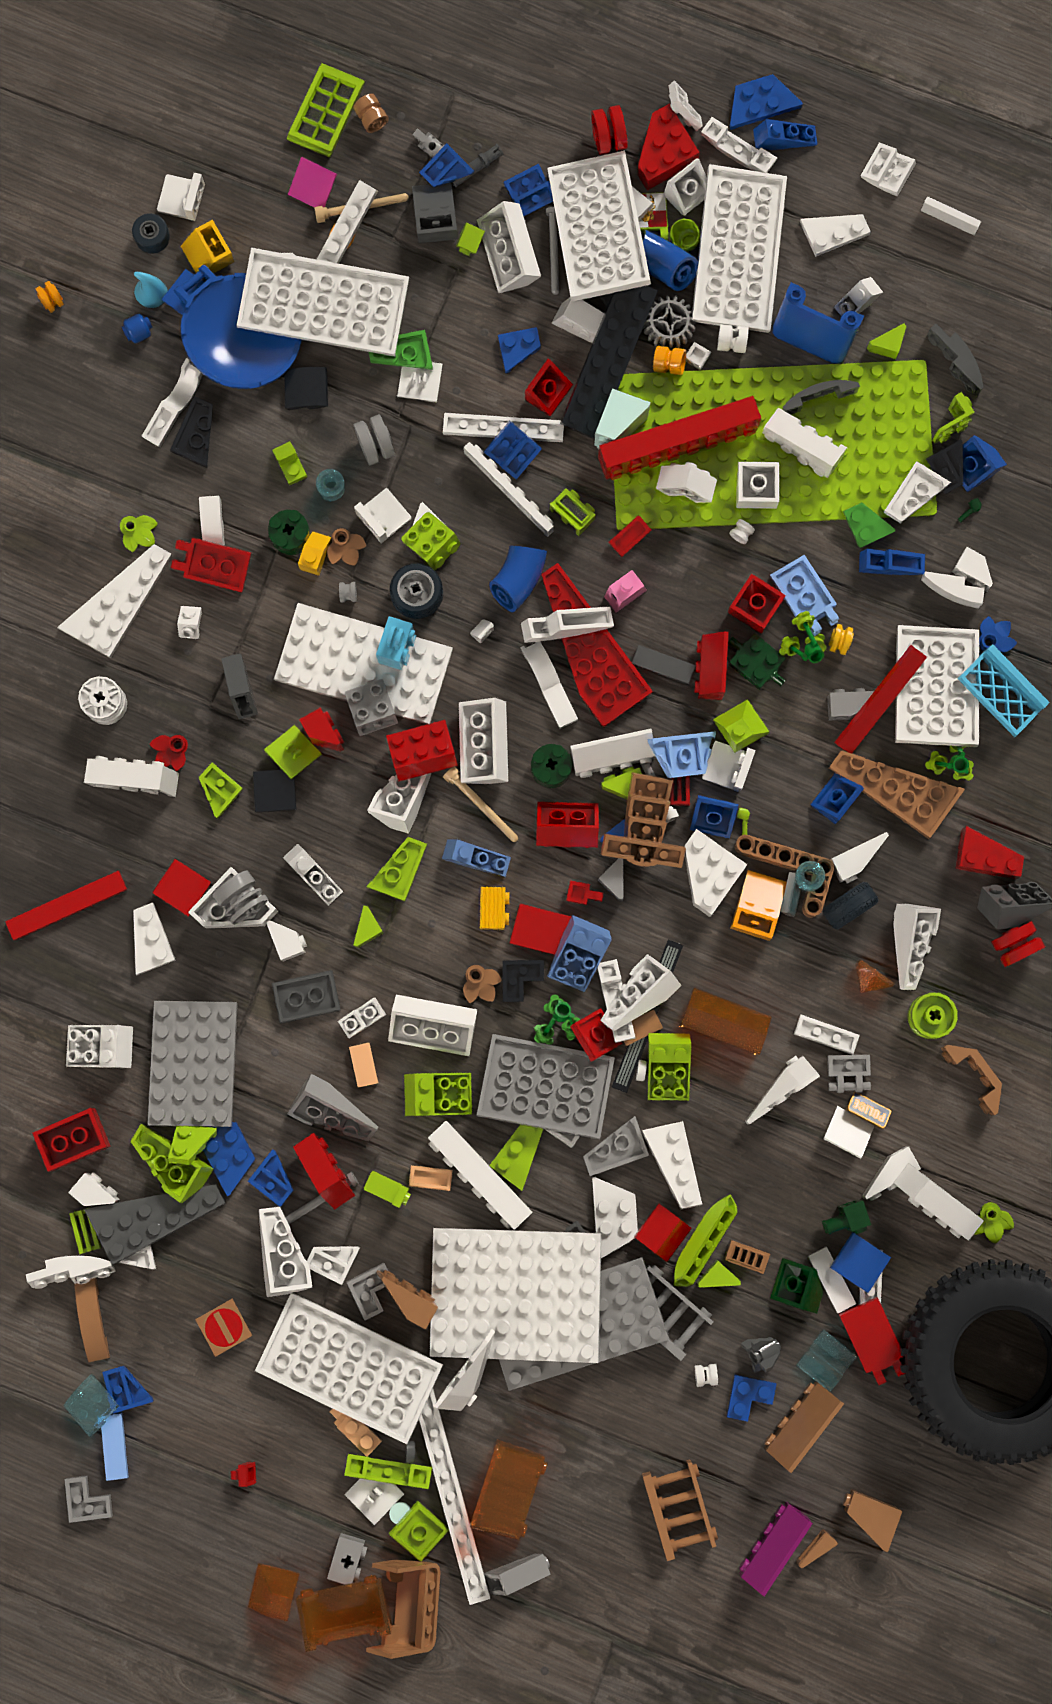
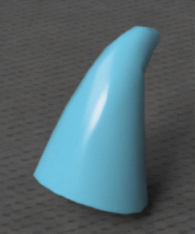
(149, 290)

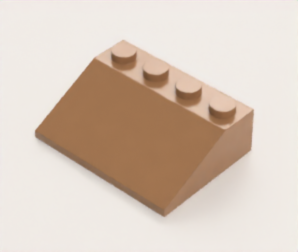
(802, 1426)

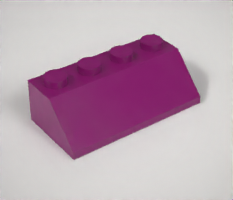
(775, 1548)

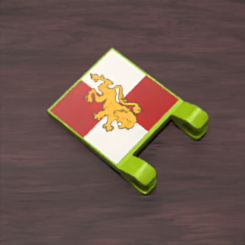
(656, 217)

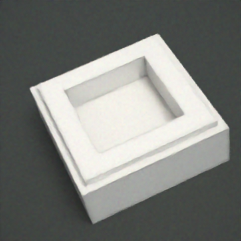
(697, 356)

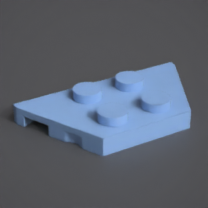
(683, 753)

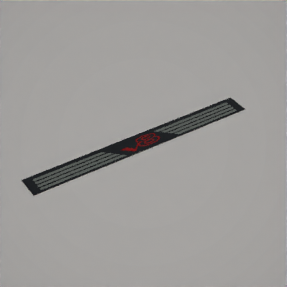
(634, 1051)

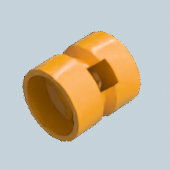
(669, 360)

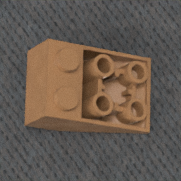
(415, 1305)

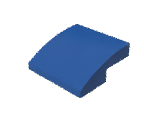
(529, 189)
(512, 449)
(860, 1262)

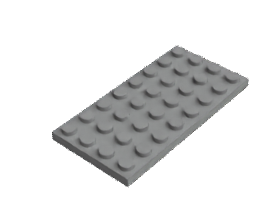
(627, 1323)

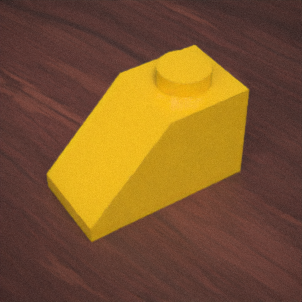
(314, 553)

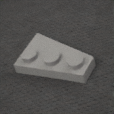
(617, 1149)

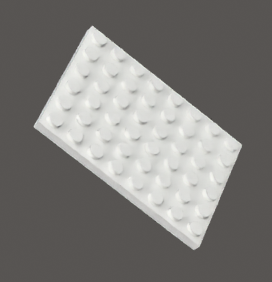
(522, 1284)

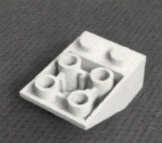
(99, 1046)

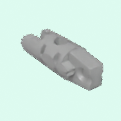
(428, 142)

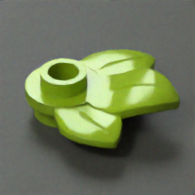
(140, 533)
(995, 1224)

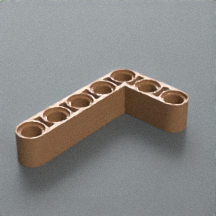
(792, 864)

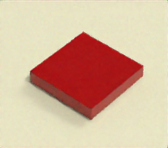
(594, 1035)

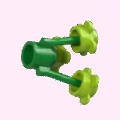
(815, 645)
(958, 763)

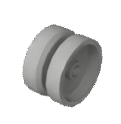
(376, 439)

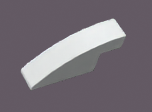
(567, 624)

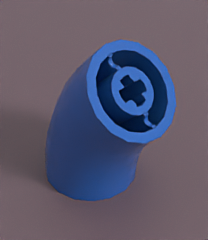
(668, 261)
(518, 576)

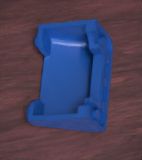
(814, 330)

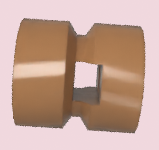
(371, 113)

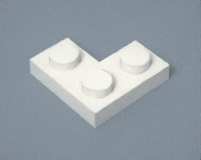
(680, 105)

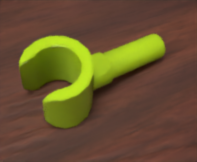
(743, 814)

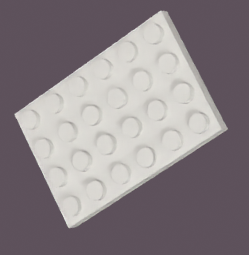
(934, 703)

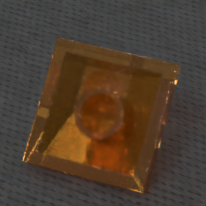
(273, 1591)

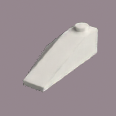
(399, 802)
(912, 934)

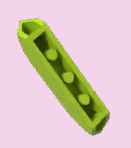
(704, 1241)

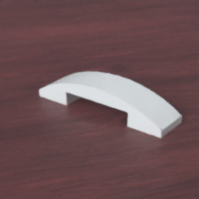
(736, 148)
(611, 984)

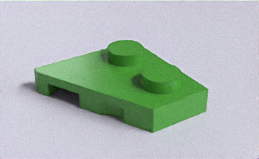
(866, 524)

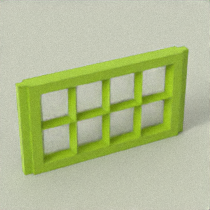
(325, 110)

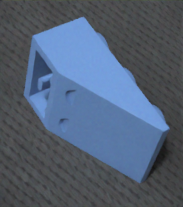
(579, 953)

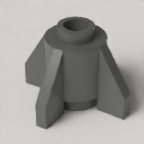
(762, 1352)

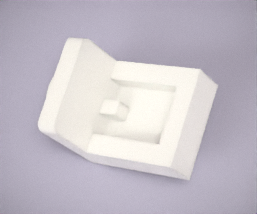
(189, 622)

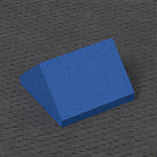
(836, 797)
(713, 816)

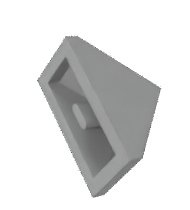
(613, 879)

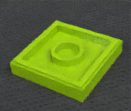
(419, 1531)

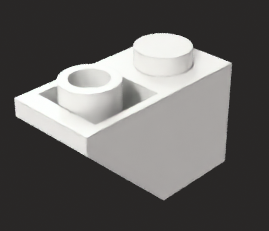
(859, 297)
(974, 568)
(91, 1192)

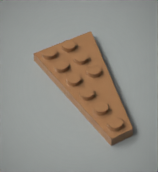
(907, 795)

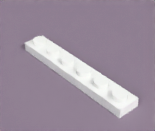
(348, 223)
(491, 426)
(502, 481)

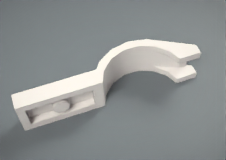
(173, 405)
(550, 684)

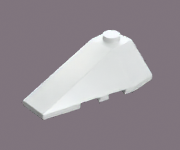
(646, 989)
(790, 1080)
(282, 1260)
(467, 1380)

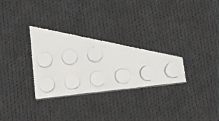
(110, 612)

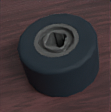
(154, 240)

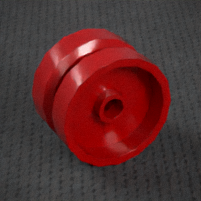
(609, 129)
(1018, 944)

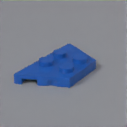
(761, 100)
(229, 1156)

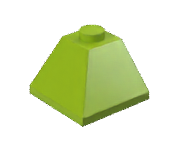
(741, 726)

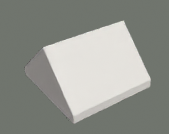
(687, 187)

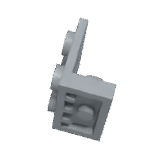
(371, 707)

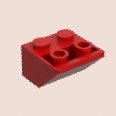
(320, 731)

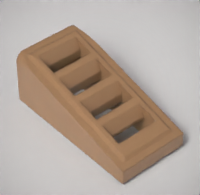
(730, 1251)
(820, 1545)

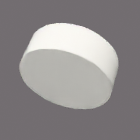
(641, 1070)

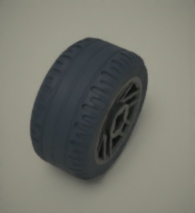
(850, 905)

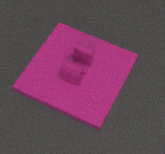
(312, 183)

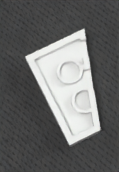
(914, 492)

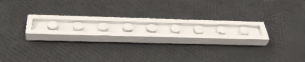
(453, 1502)

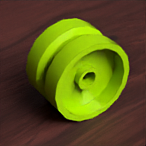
(941, 1007)

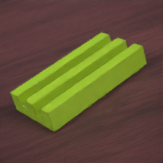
(85, 1233)

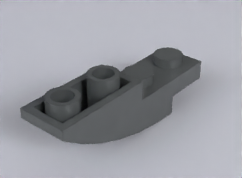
(964, 364)

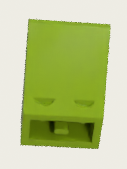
(669, 1066)
(438, 1094)

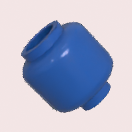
(137, 328)

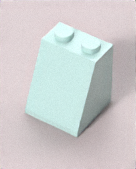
(621, 417)

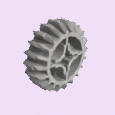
(676, 321)

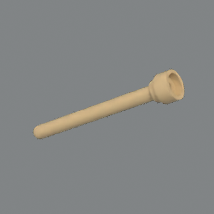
(323, 213)
(453, 776)

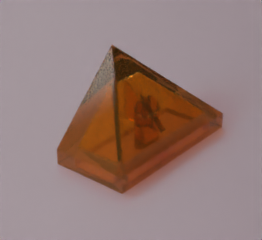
(871, 979)

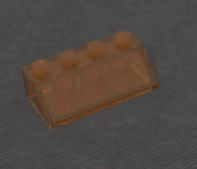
(726, 1021)

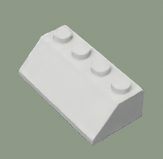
(508, 247)
(483, 741)
(612, 753)
(432, 1025)

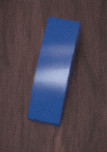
(891, 562)

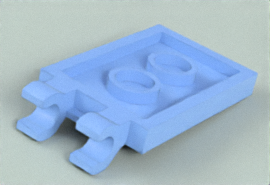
(805, 592)

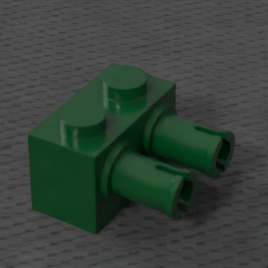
(852, 1217)

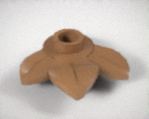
(347, 549)
(482, 986)

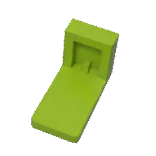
(387, 1189)

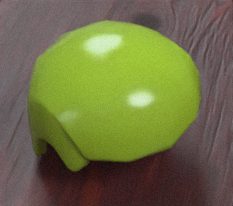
(685, 234)

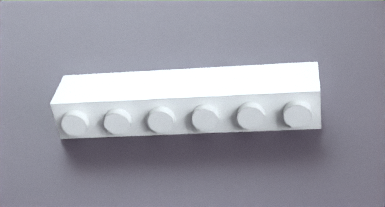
(480, 1175)

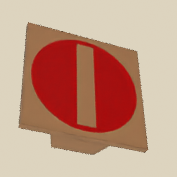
(223, 1327)

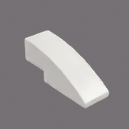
(211, 519)
(954, 589)

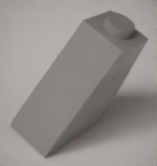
(517, 1574)

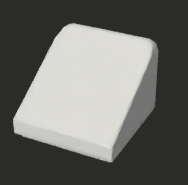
(482, 630)

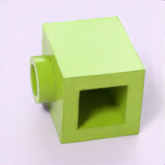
(469, 239)

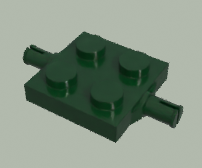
(757, 661)

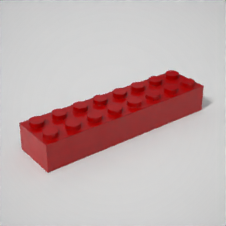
(679, 438)

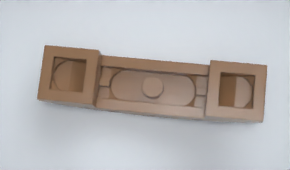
(91, 1321)

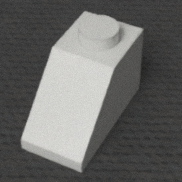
(286, 941)

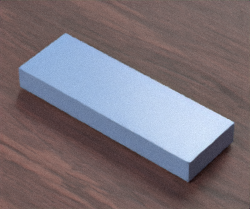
(114, 1447)

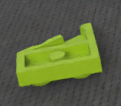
(189, 1142)

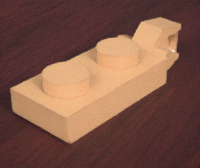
(356, 1432)

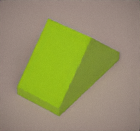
(888, 343)
(367, 929)
(717, 1276)

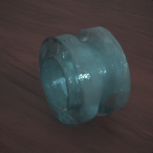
(327, 476)
(813, 867)

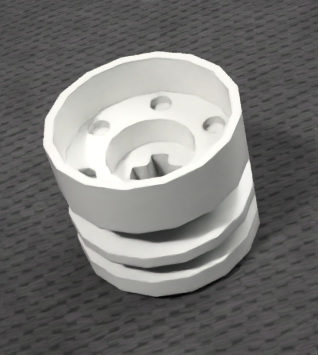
(107, 710)

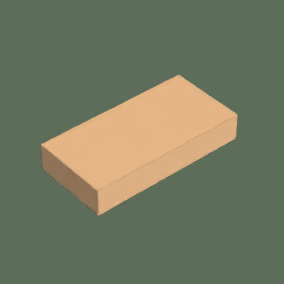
(363, 1065)
(430, 1178)

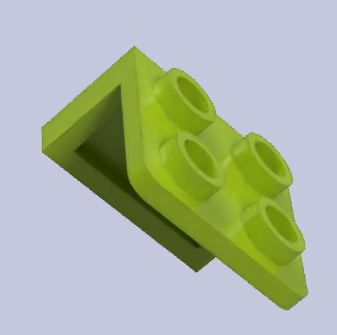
(962, 412)
(431, 540)

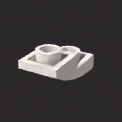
(361, 1018)

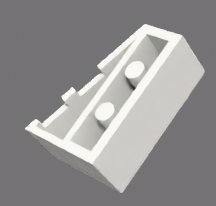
(579, 319)

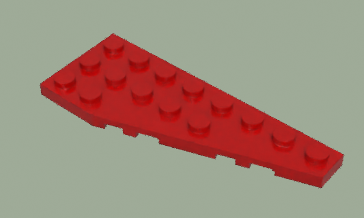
(598, 664)

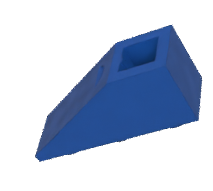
(783, 135)

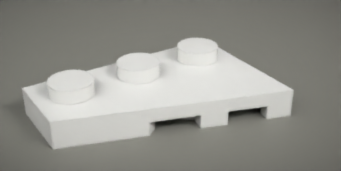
(833, 232)
(150, 940)

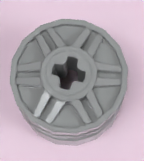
(242, 900)

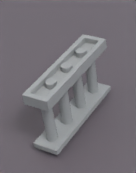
(677, 1346)

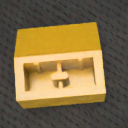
(207, 248)

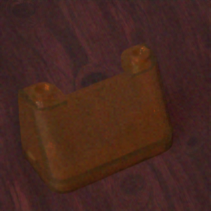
(508, 1490)
(343, 1612)

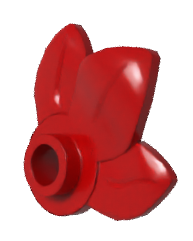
(168, 753)

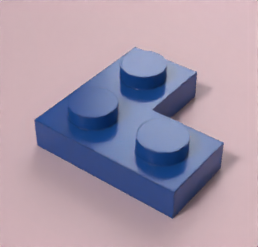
(744, 1392)

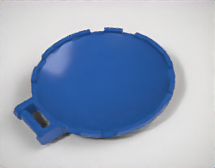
(217, 346)

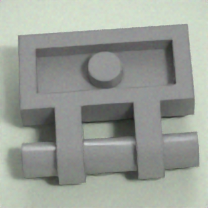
(849, 1066)

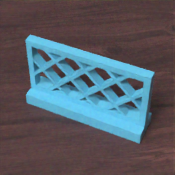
(1012, 681)

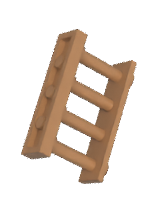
(659, 1504)

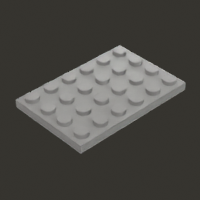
(192, 1064)
(545, 1087)

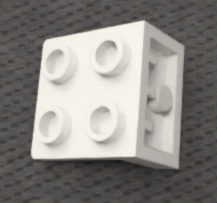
(181, 196)
(383, 515)
(727, 767)

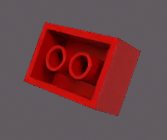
(421, 750)
(71, 1139)

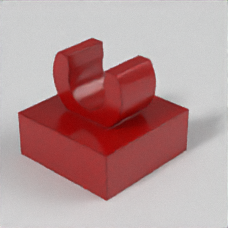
(245, 1474)

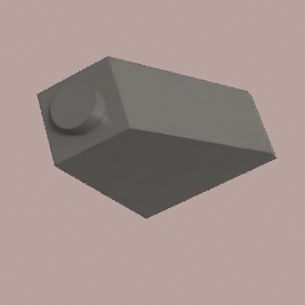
(239, 686)

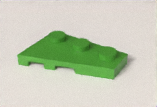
(410, 352)

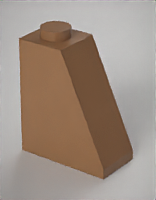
(873, 1516)

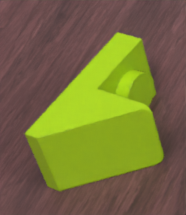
(289, 463)

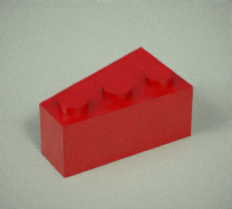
(323, 1171)

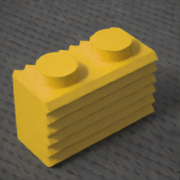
(493, 908)

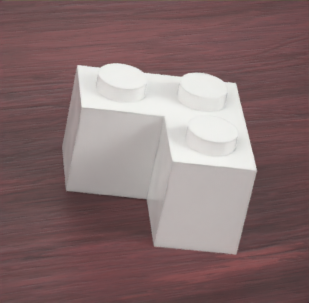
(686, 481)

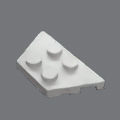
(614, 1215)

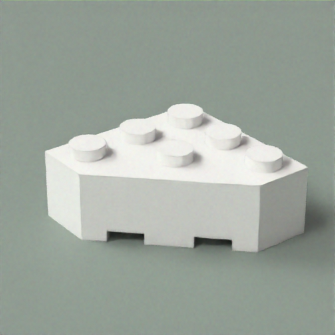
(710, 871)
(211, 915)

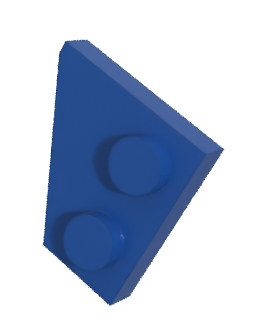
(445, 167)
(518, 346)
(272, 1179)

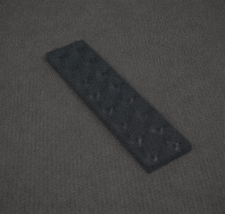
(608, 358)

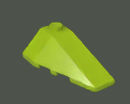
(176, 1179)

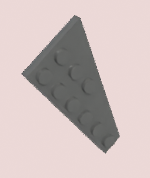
(137, 1223)

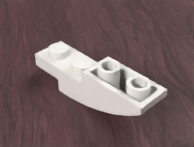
(78, 1268)

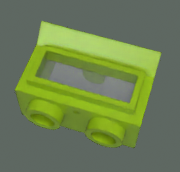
(573, 510)

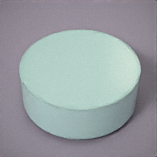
(397, 1511)

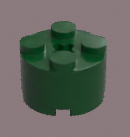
(285, 521)
(546, 776)

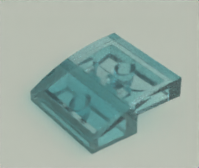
(826, 1360)
(90, 1405)

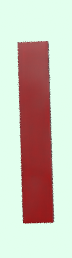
(880, 699)
(66, 905)

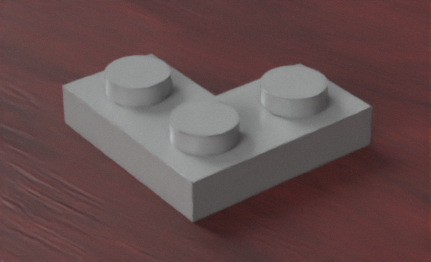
(363, 1291)
(81, 1505)

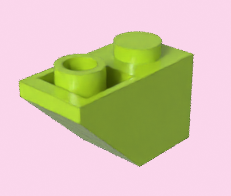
(620, 784)

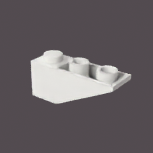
(312, 874)
(889, 1171)

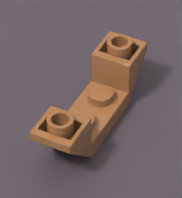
(990, 1099)

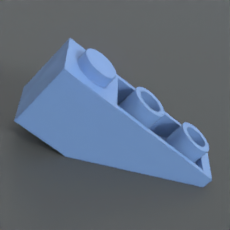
(475, 857)

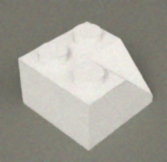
(757, 485)

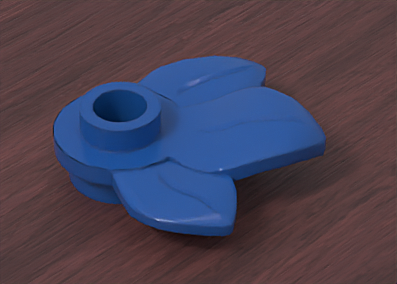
(997, 634)

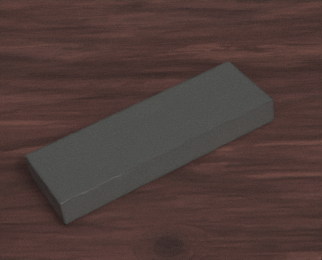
(663, 665)

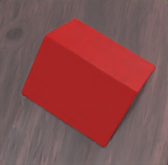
(547, 388)
(662, 1232)

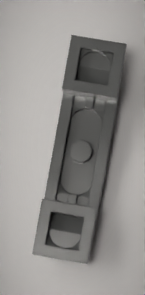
(841, 387)

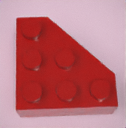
(665, 148)

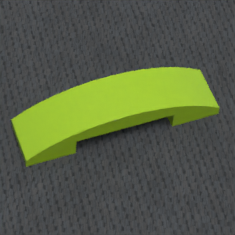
(388, 1471)

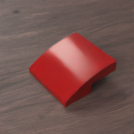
(181, 887)

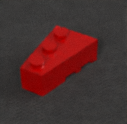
(986, 856)

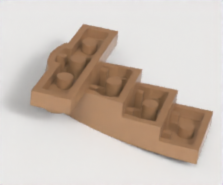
(645, 825)

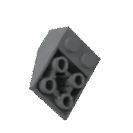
(434, 213)
(1013, 903)

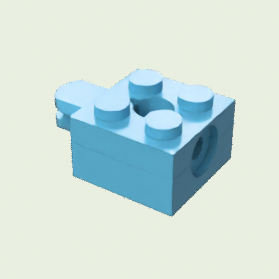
(395, 643)

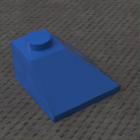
(979, 462)

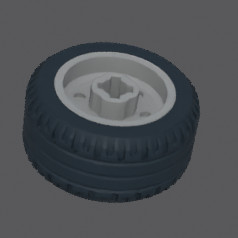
(410, 579)

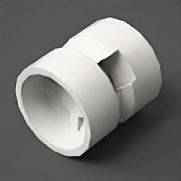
(732, 338)

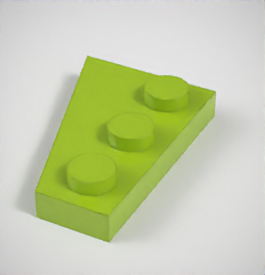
(399, 872)
(517, 1155)

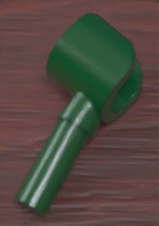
(975, 506)

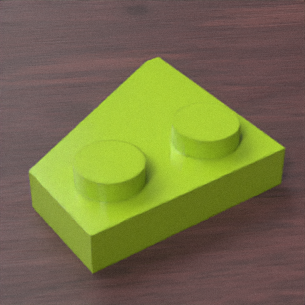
(219, 789)

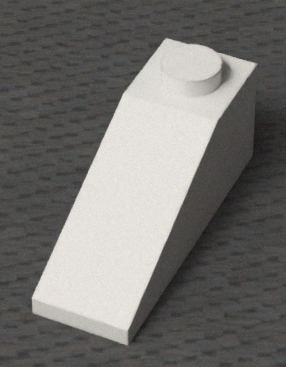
(853, 861)

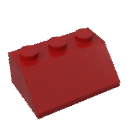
(712, 666)
(567, 824)

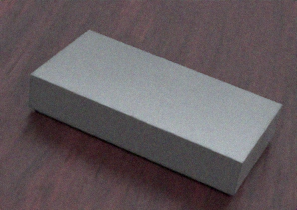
(791, 896)

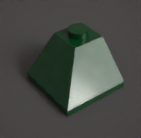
(798, 1286)

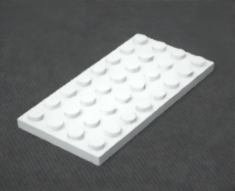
(598, 226)
(739, 248)
(323, 302)
(339, 654)
(349, 1368)

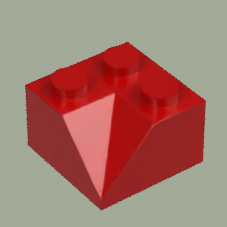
(756, 603)

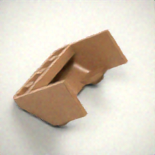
(415, 1608)

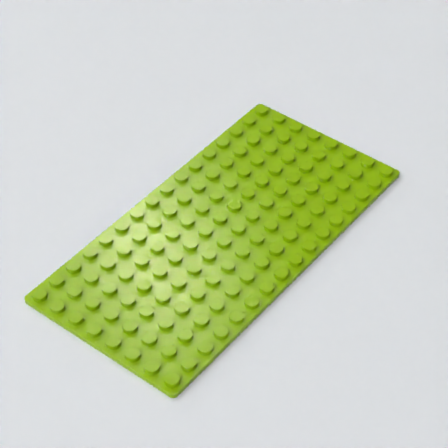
(880, 425)

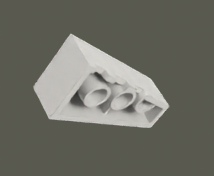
(803, 443)
(131, 776)
(674, 1159)
(938, 1203)

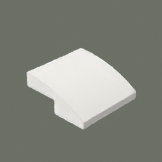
(888, 169)

